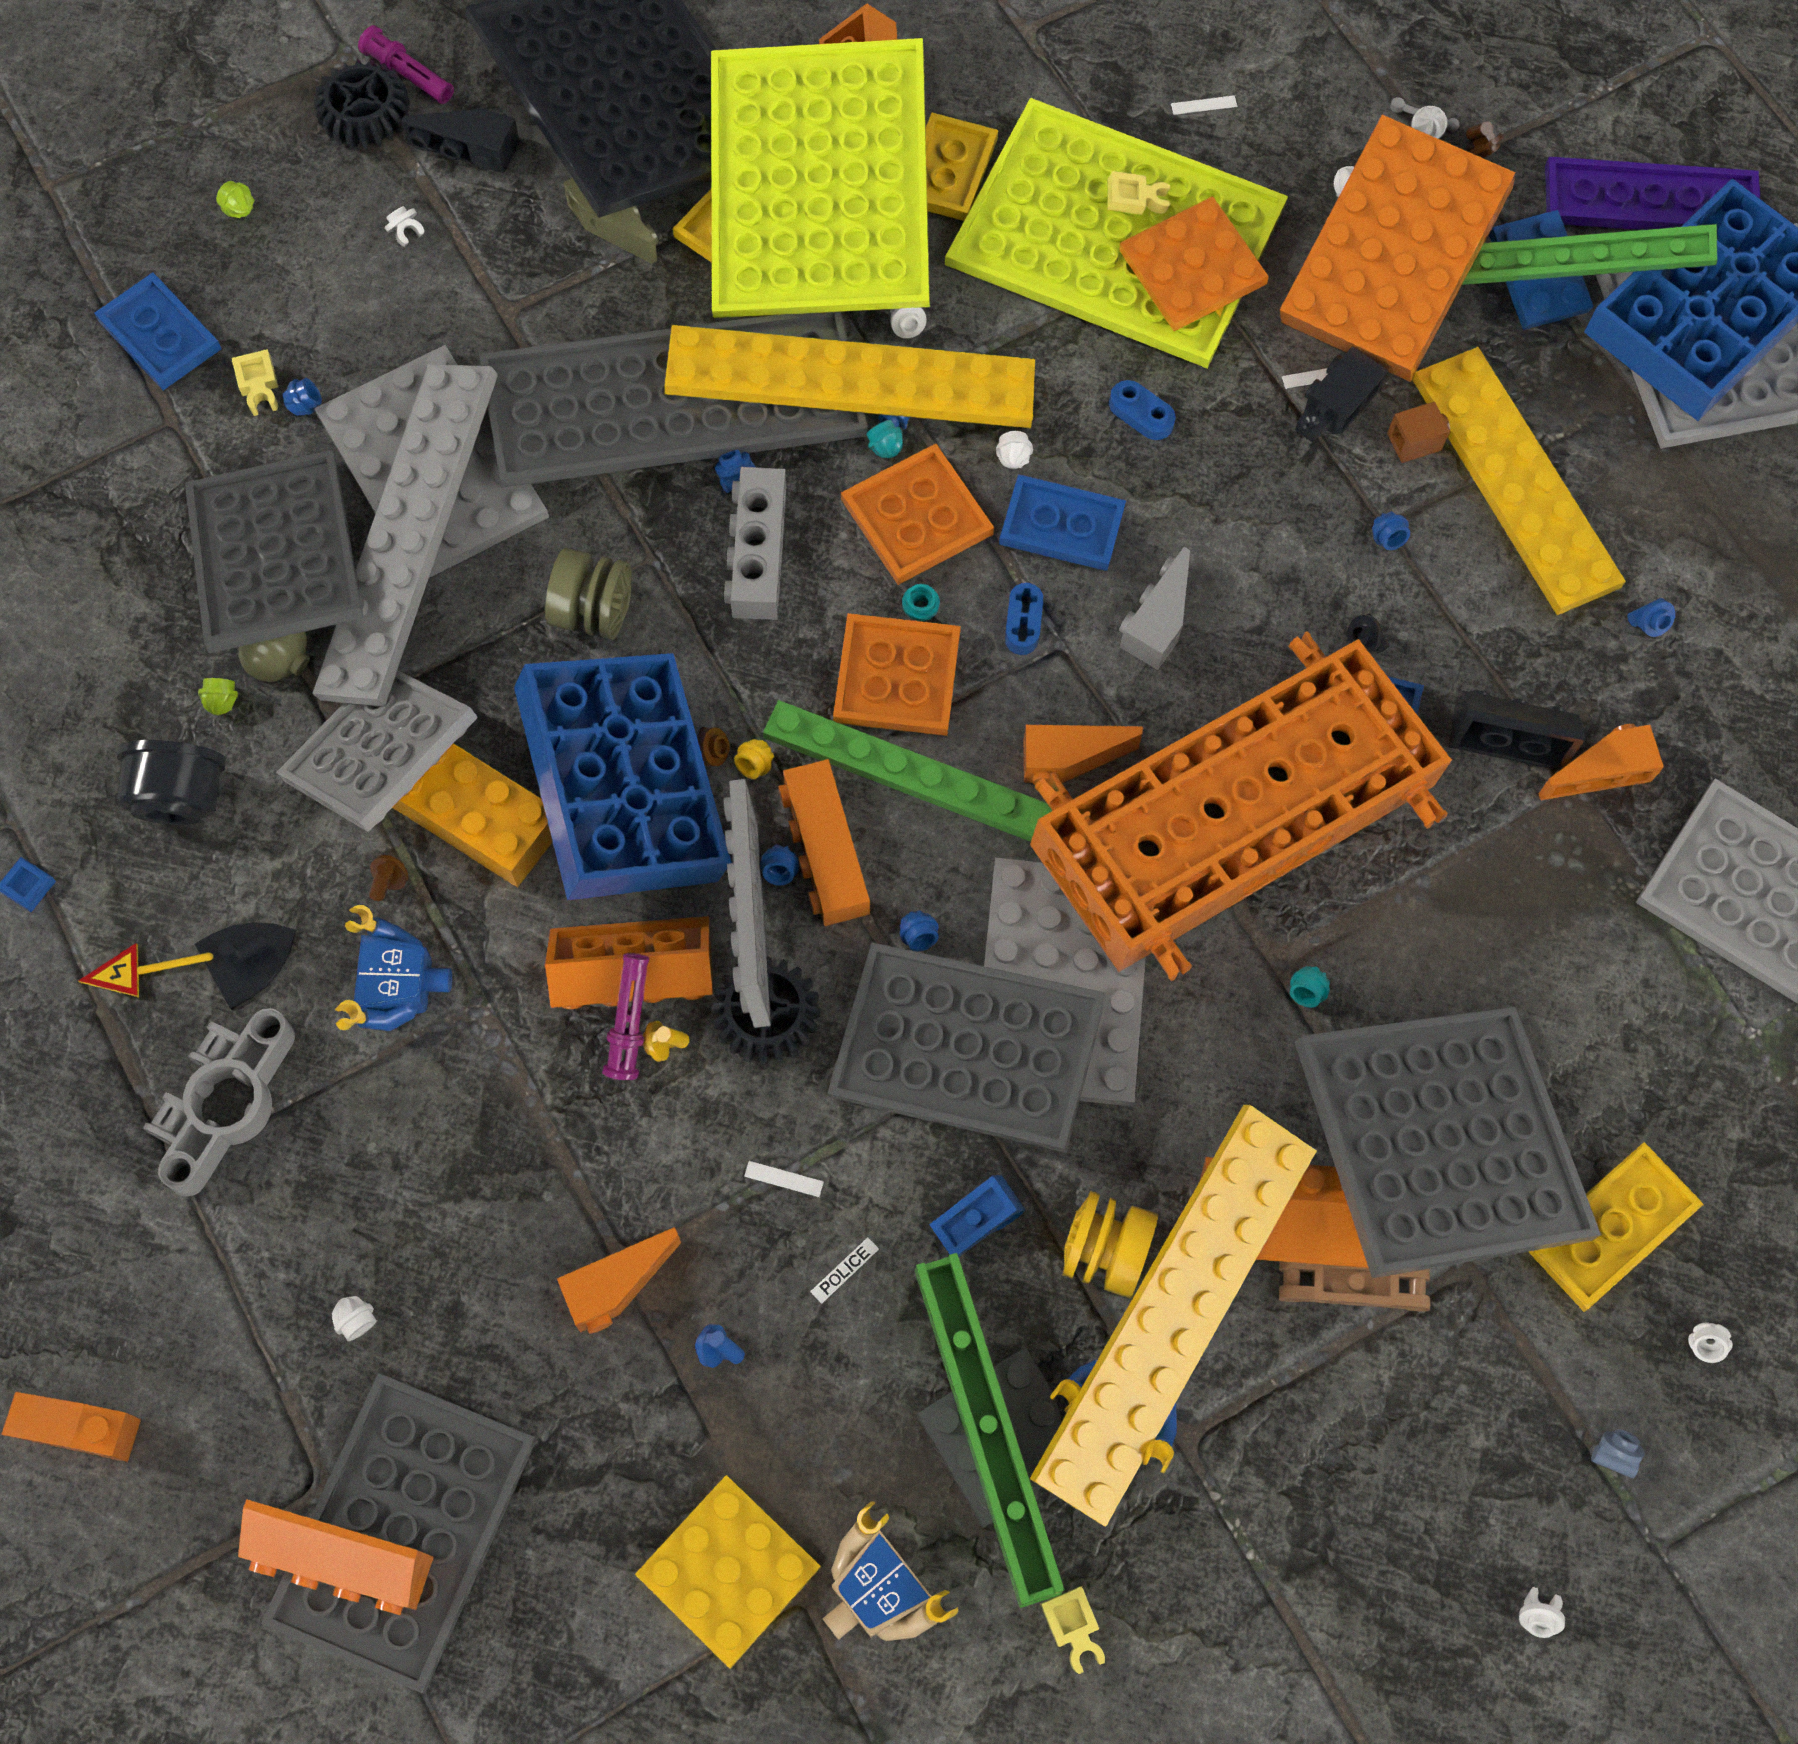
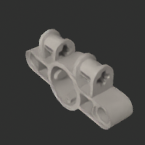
(221, 1056)

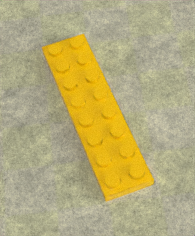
(1519, 482)

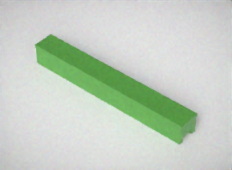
(989, 1432)

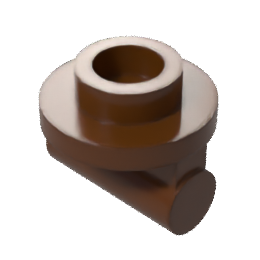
(1483, 139)
(713, 746)
(387, 874)

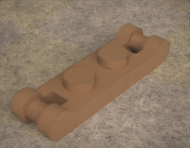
(1353, 1287)

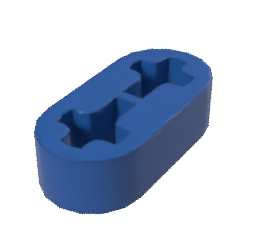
(1031, 619)

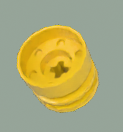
(1109, 1244)

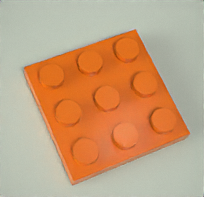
(1193, 263)
(917, 513)
(897, 674)

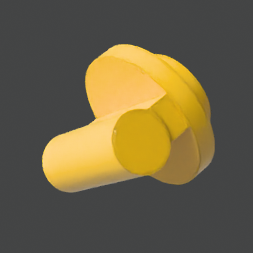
(661, 1038)

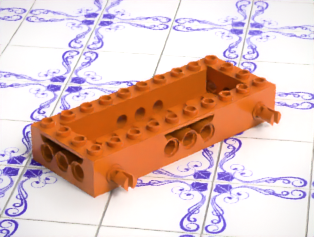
(1268, 825)

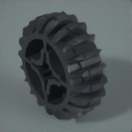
(364, 115)
(781, 1012)

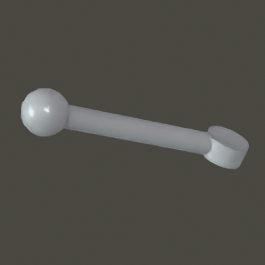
(1398, 105)

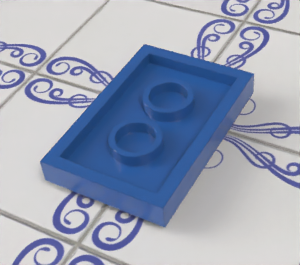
(1547, 298)
(158, 331)
(1062, 522)

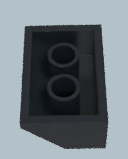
(1515, 730)

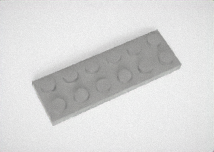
(747, 905)

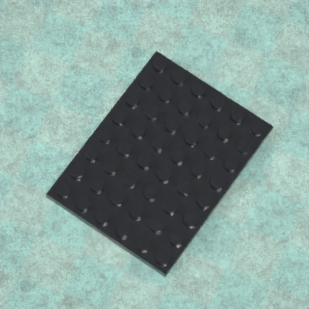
(611, 90)

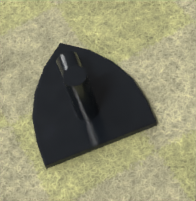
(246, 958)

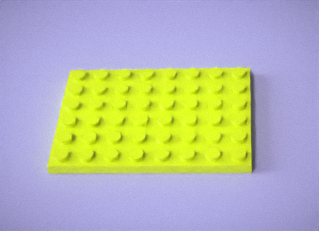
(819, 178)
(1050, 235)

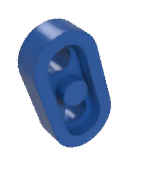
(1139, 410)

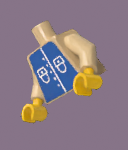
(879, 1587)

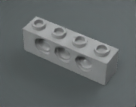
(758, 596)

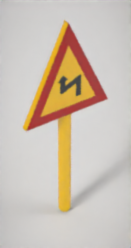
(123, 973)

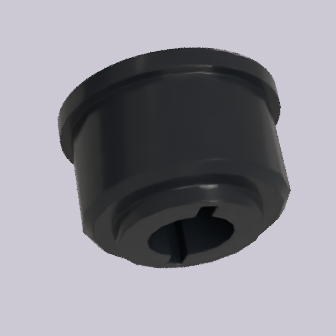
(168, 781)

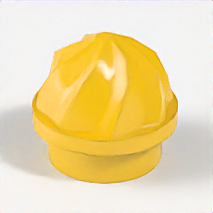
(754, 758)

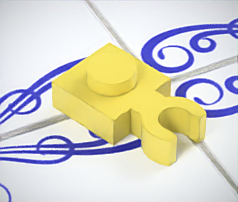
(1132, 195)
(256, 379)
(1071, 1622)

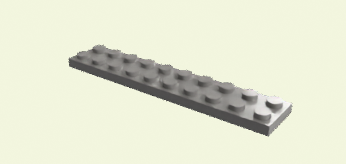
(406, 533)

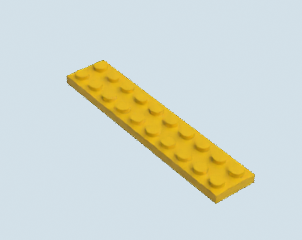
(850, 376)
(1173, 1315)

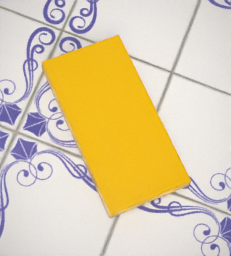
(1635, 1213)

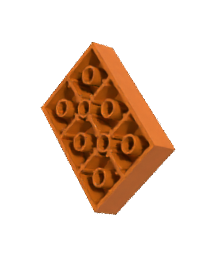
(1397, 246)

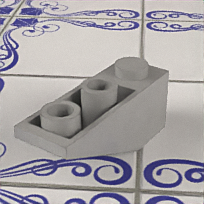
(1159, 621)

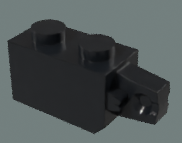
(1341, 394)

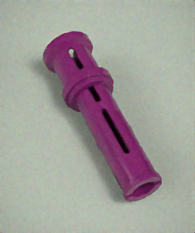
(397, 59)
(627, 1038)

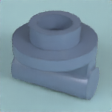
(1619, 1452)

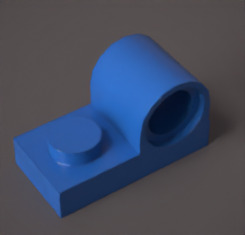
(977, 1215)

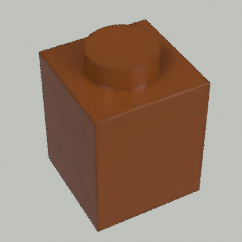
(1418, 432)

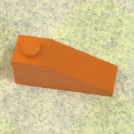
(1074, 749)
(1617, 760)
(609, 1285)
(72, 1426)

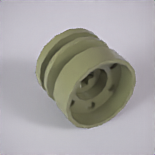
(580, 593)

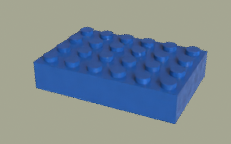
(1708, 325)
(621, 775)

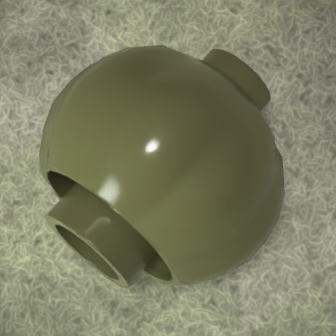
(275, 657)

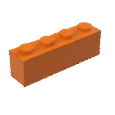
(825, 842)

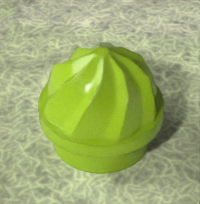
(235, 199)
(218, 695)

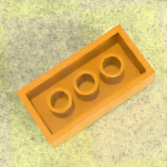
(480, 814)

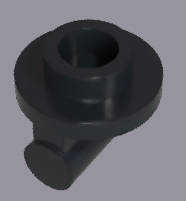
(1369, 632)

